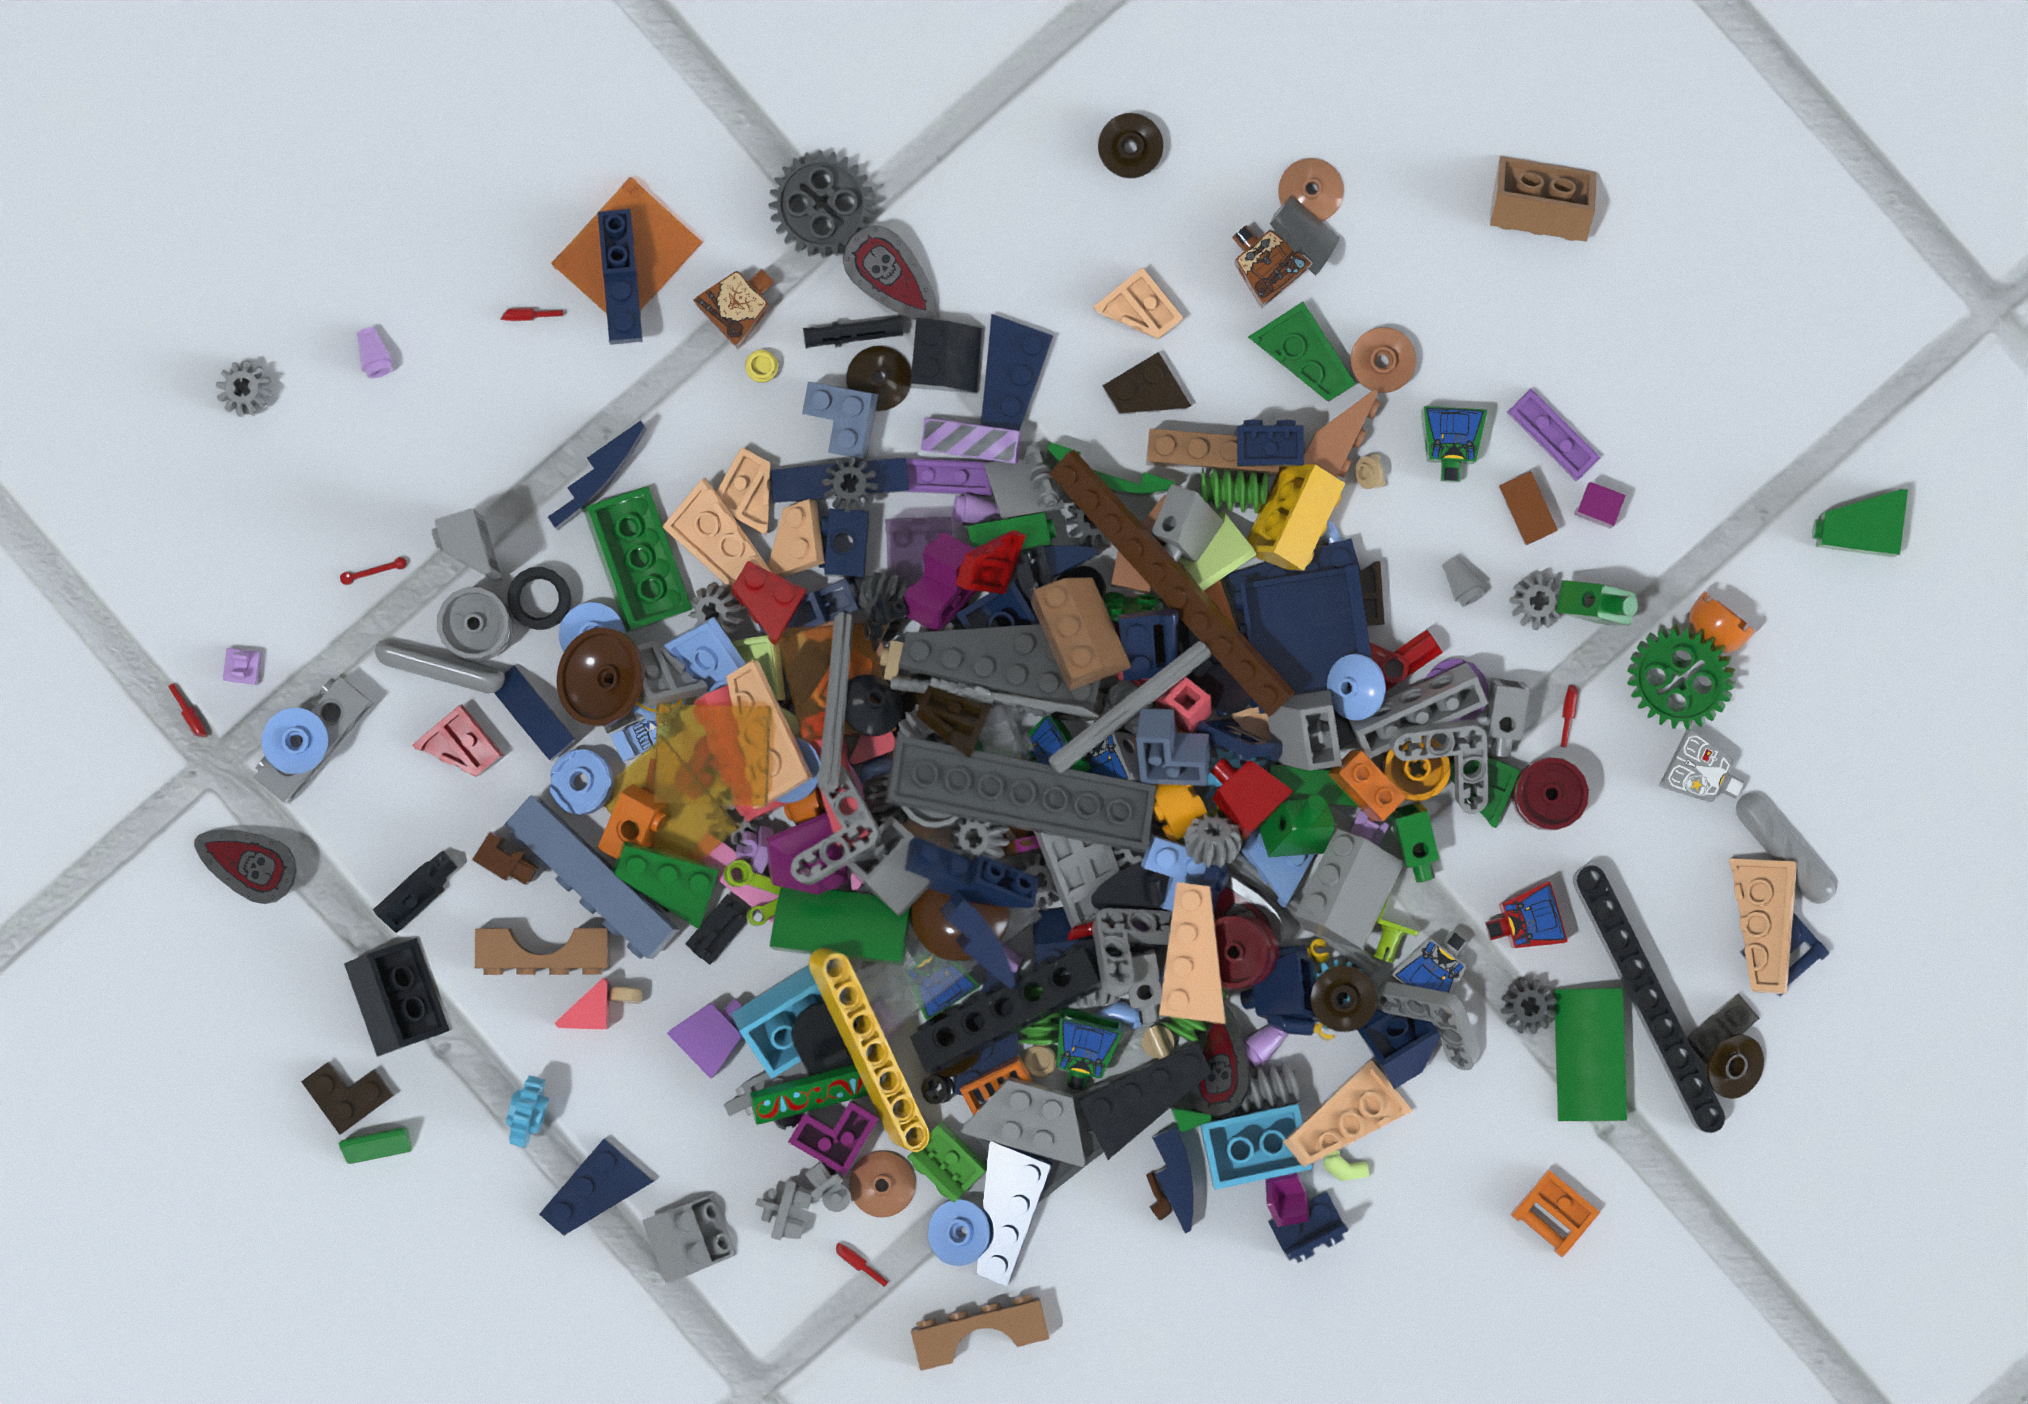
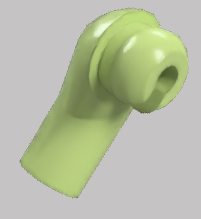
(1342, 1169)

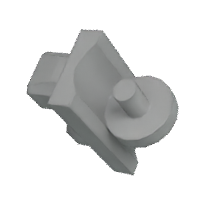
(828, 1186)
(785, 1225)

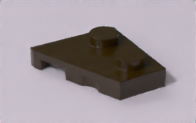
(953, 718)

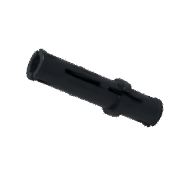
(852, 332)

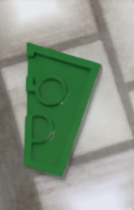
(1305, 351)
(668, 879)

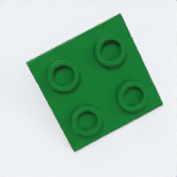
(1118, 604)

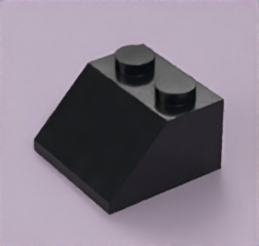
(946, 356)

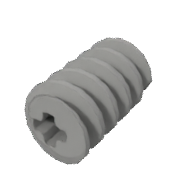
(1271, 1087)

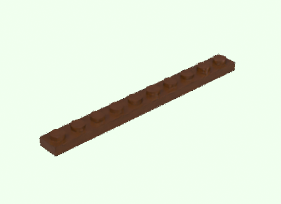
(1171, 583)

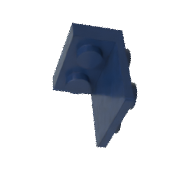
(1270, 444)
(1322, 1228)

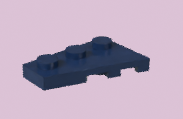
(594, 1188)

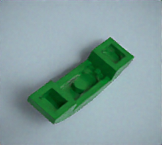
(1148, 486)

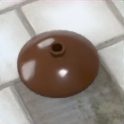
(587, 672)
(940, 935)

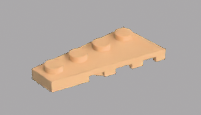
(1766, 915)

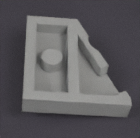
(666, 677)

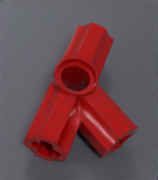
(1411, 655)

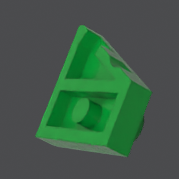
(1500, 785)

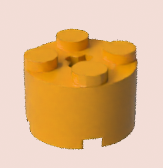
(1419, 786)
(1176, 808)

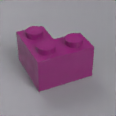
(935, 596)
(837, 1145)

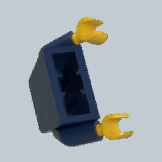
(1286, 993)

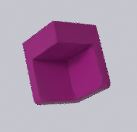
(1600, 505)
(1287, 1199)

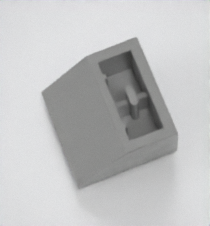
(1307, 732)
(884, 870)
(689, 1237)

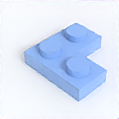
(1172, 860)

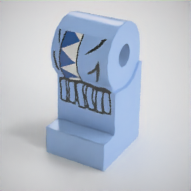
(635, 739)

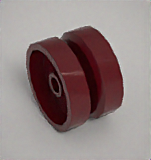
(1530, 796)
(1257, 951)

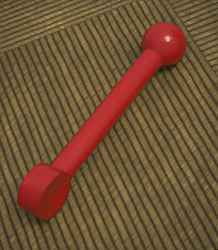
(347, 578)

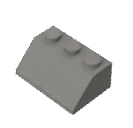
(468, 541)
(1348, 890)

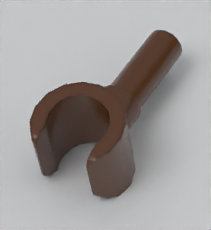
(1161, 1207)

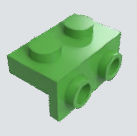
(948, 1162)

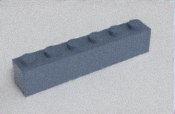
(591, 876)

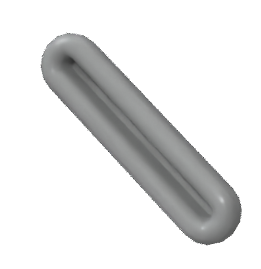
(439, 666)
(1784, 846)

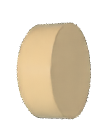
(625, 995)
(1040, 1061)

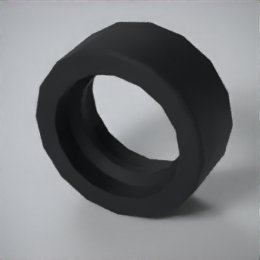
(533, 574)

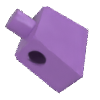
(709, 1036)

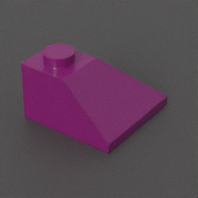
(790, 843)

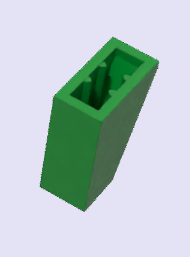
(1034, 526)
(1864, 526)

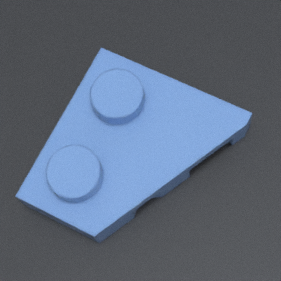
(1279, 872)

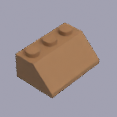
(1543, 199)
(1079, 631)

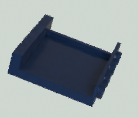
(1305, 624)

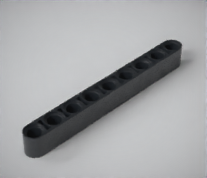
(1662, 1008)

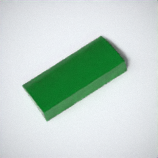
(637, 559)
(842, 922)
(1590, 1054)

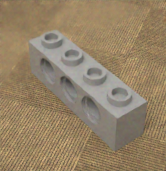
(1430, 702)
(352, 706)

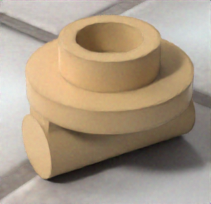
(1370, 472)
(1157, 1042)

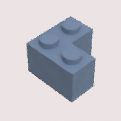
(852, 416)
(1169, 755)

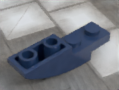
(620, 276)
(977, 880)

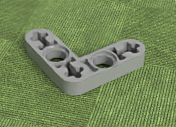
(1462, 752)
(850, 825)
(1120, 937)
(1437, 1007)

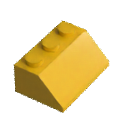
(1295, 516)

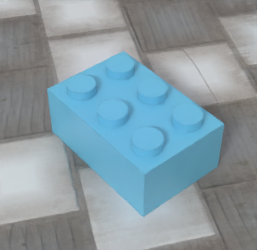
(770, 1017)
(1251, 1146)

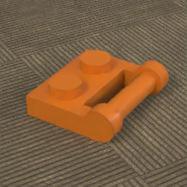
(1563, 1205)

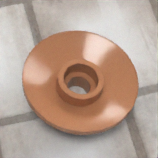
(1317, 172)
(1387, 343)
(882, 1166)

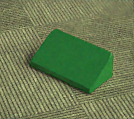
(1188, 1119)
(376, 1145)

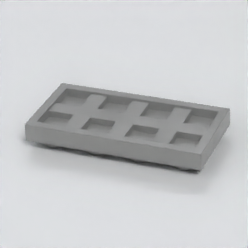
(1077, 872)

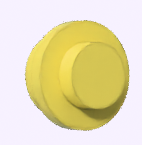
(761, 366)

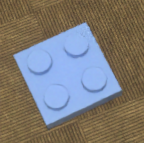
(706, 653)

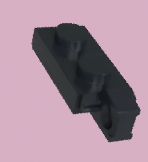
(415, 892)

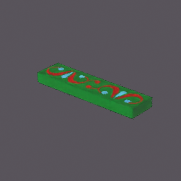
(807, 1094)

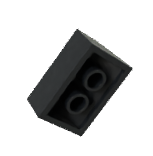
(396, 997)

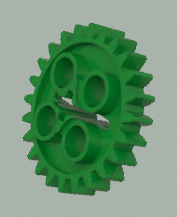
(1662, 654)

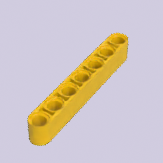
(857, 1042)

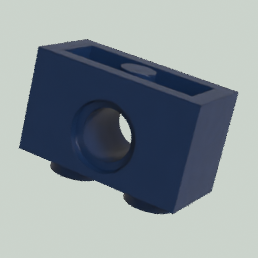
(849, 563)

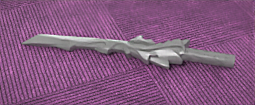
(983, 695)

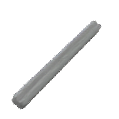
(836, 702)
(1129, 707)
(1248, 872)

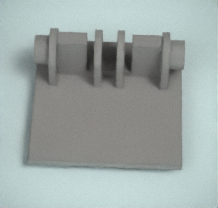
(1024, 486)

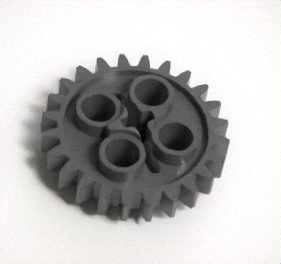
(842, 183)

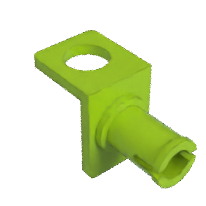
(1390, 938)

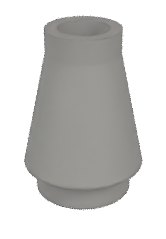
(1463, 583)

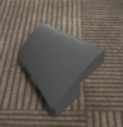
(1304, 233)

